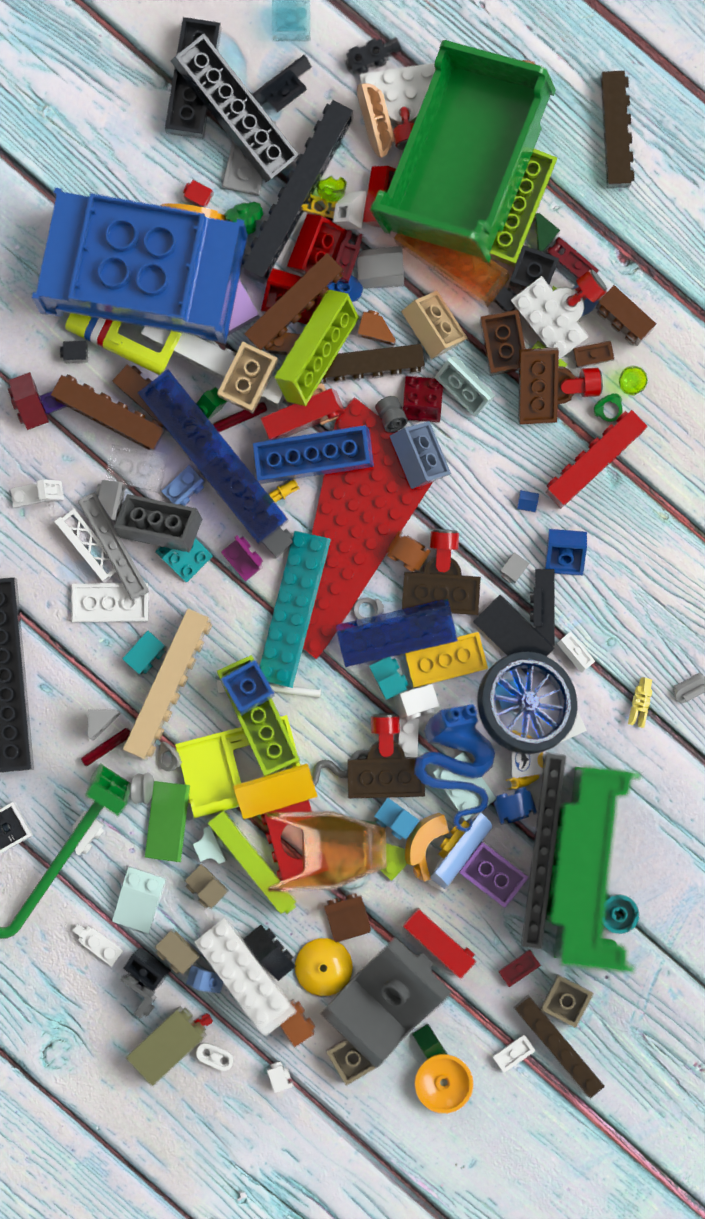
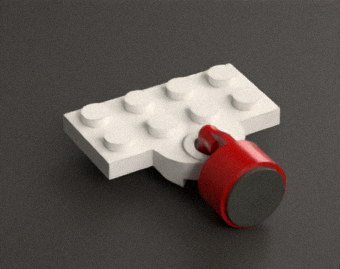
(403, 94)
(556, 312)

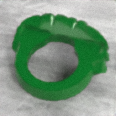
(599, 409)

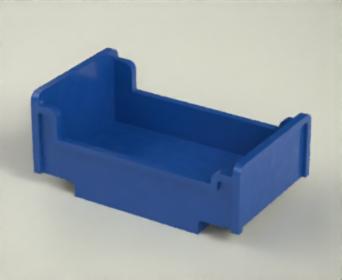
(141, 265)

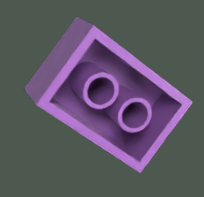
(493, 874)

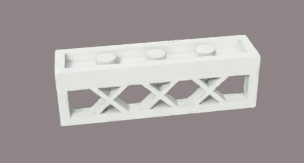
(80, 545)

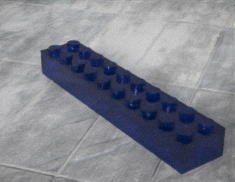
(213, 457)

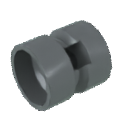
(391, 414)

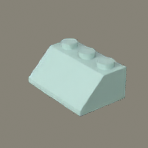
(464, 386)
(464, 798)

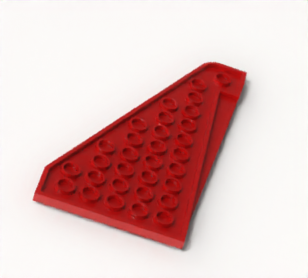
(361, 517)

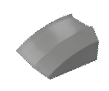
(381, 267)

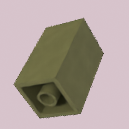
(167, 1045)

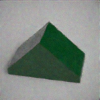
(545, 232)
(428, 1042)

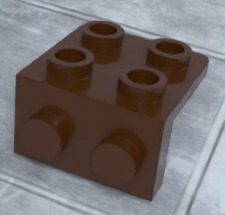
(347, 917)

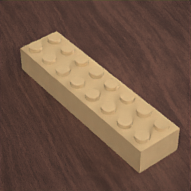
(167, 684)

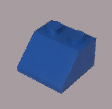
(566, 551)

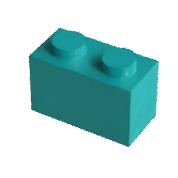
(144, 653)

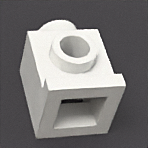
(279, 1077)

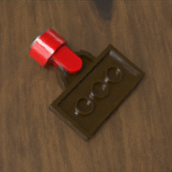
(442, 579)
(385, 769)

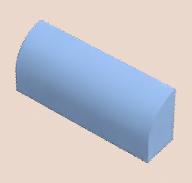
(461, 851)

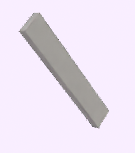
(113, 546)

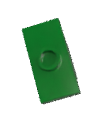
(211, 403)

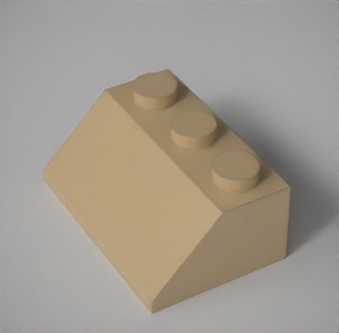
(434, 324)

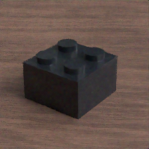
(531, 266)

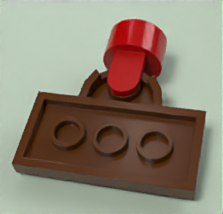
(547, 384)

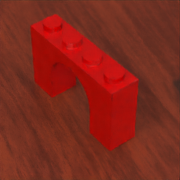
(288, 865)

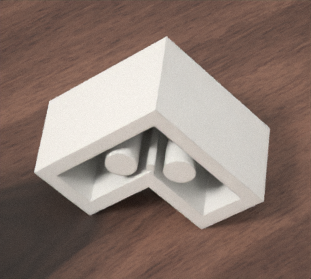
(413, 702)

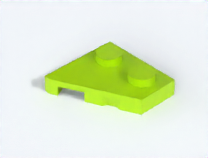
(394, 861)

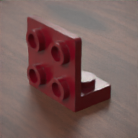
(422, 399)

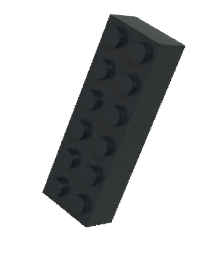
(186, 111)

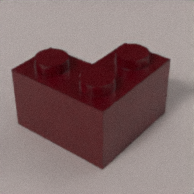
(27, 400)

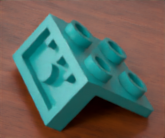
(183, 562)

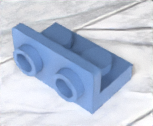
(184, 486)

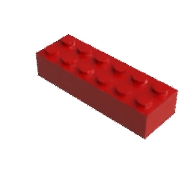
(598, 457)

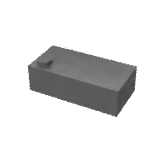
(158, 523)

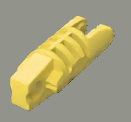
(641, 702)

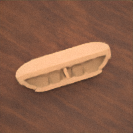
(375, 118)

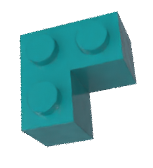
(388, 677)

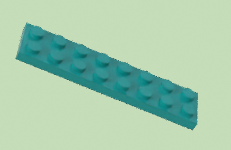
(294, 608)

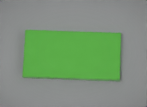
(167, 821)

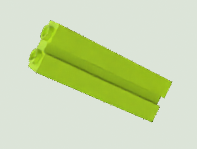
(251, 861)

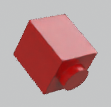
(198, 194)

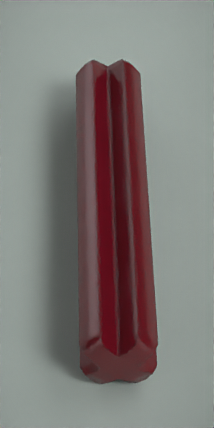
(239, 417)
(105, 747)

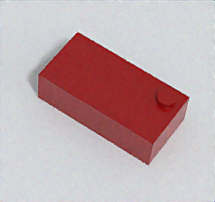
(300, 417)
(440, 943)

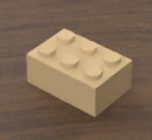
(247, 377)

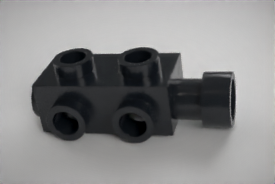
(370, 59)

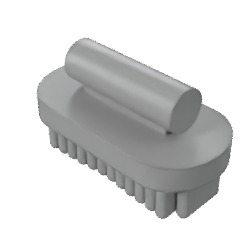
(690, 688)

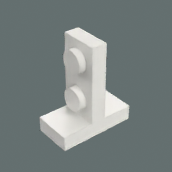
(37, 493)

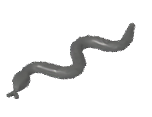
(333, 767)

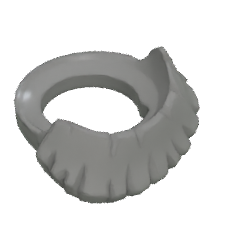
(378, 607)
(176, 760)

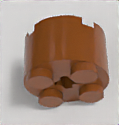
(408, 551)

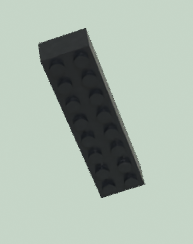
(234, 108)

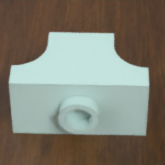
(210, 846)

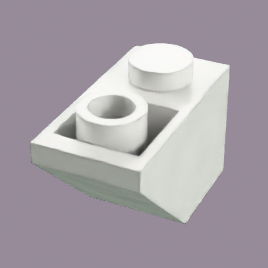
(350, 210)
(94, 832)

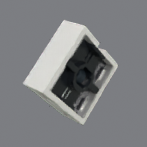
(14, 826)

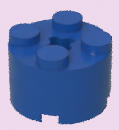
(514, 806)

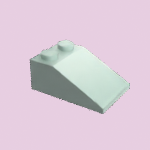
(139, 899)

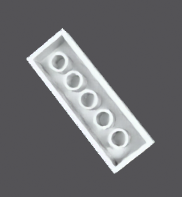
(245, 977)

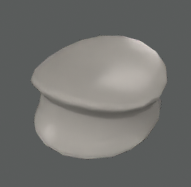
(142, 788)

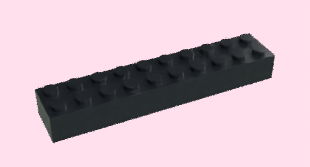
(299, 188)
(15, 729)

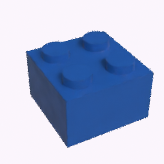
(248, 687)

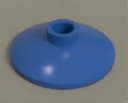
(353, 288)

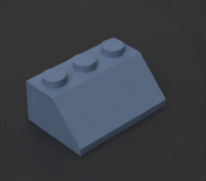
(420, 454)

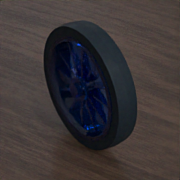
(527, 703)

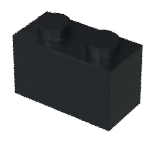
(147, 969)

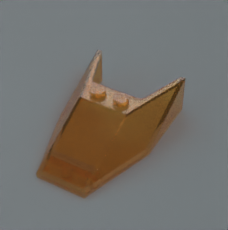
(334, 850)

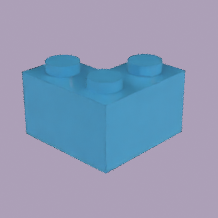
(396, 818)

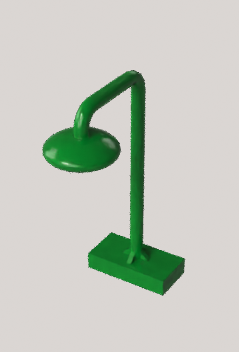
(108, 792)

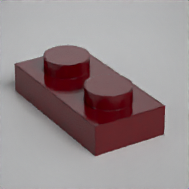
(519, 968)

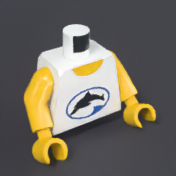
(525, 767)

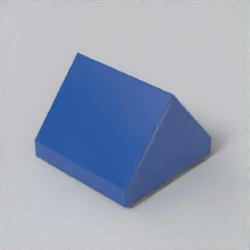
(528, 501)

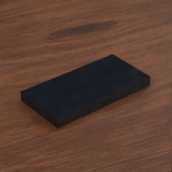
(511, 630)

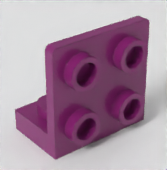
(242, 558)

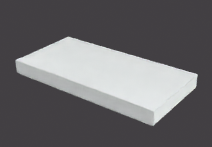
(107, 604)

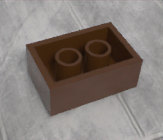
(625, 316)
(502, 341)

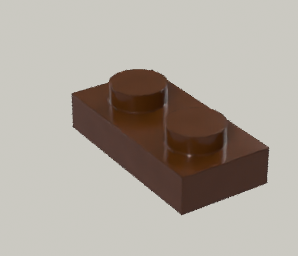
(593, 354)

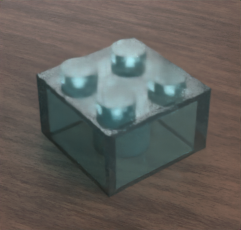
(291, 20)

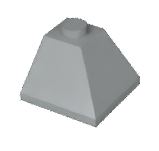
(111, 497)

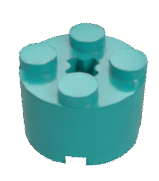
(629, 910)

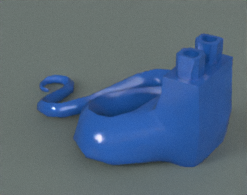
(457, 730)

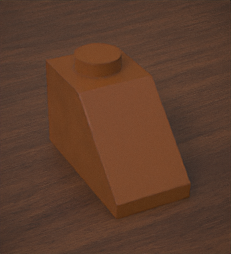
(375, 328)

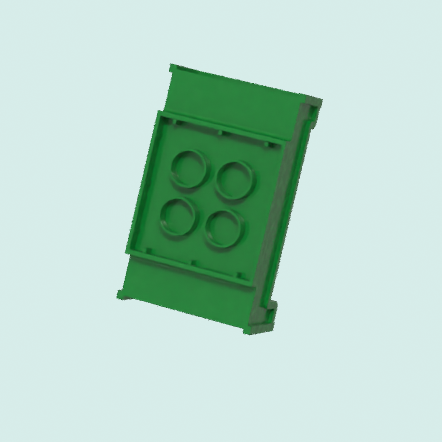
(466, 150)
(583, 868)

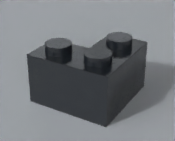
(270, 952)

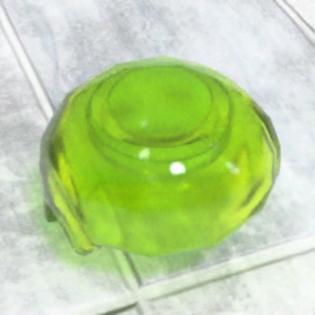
(331, 189)
(632, 380)

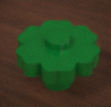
(246, 212)

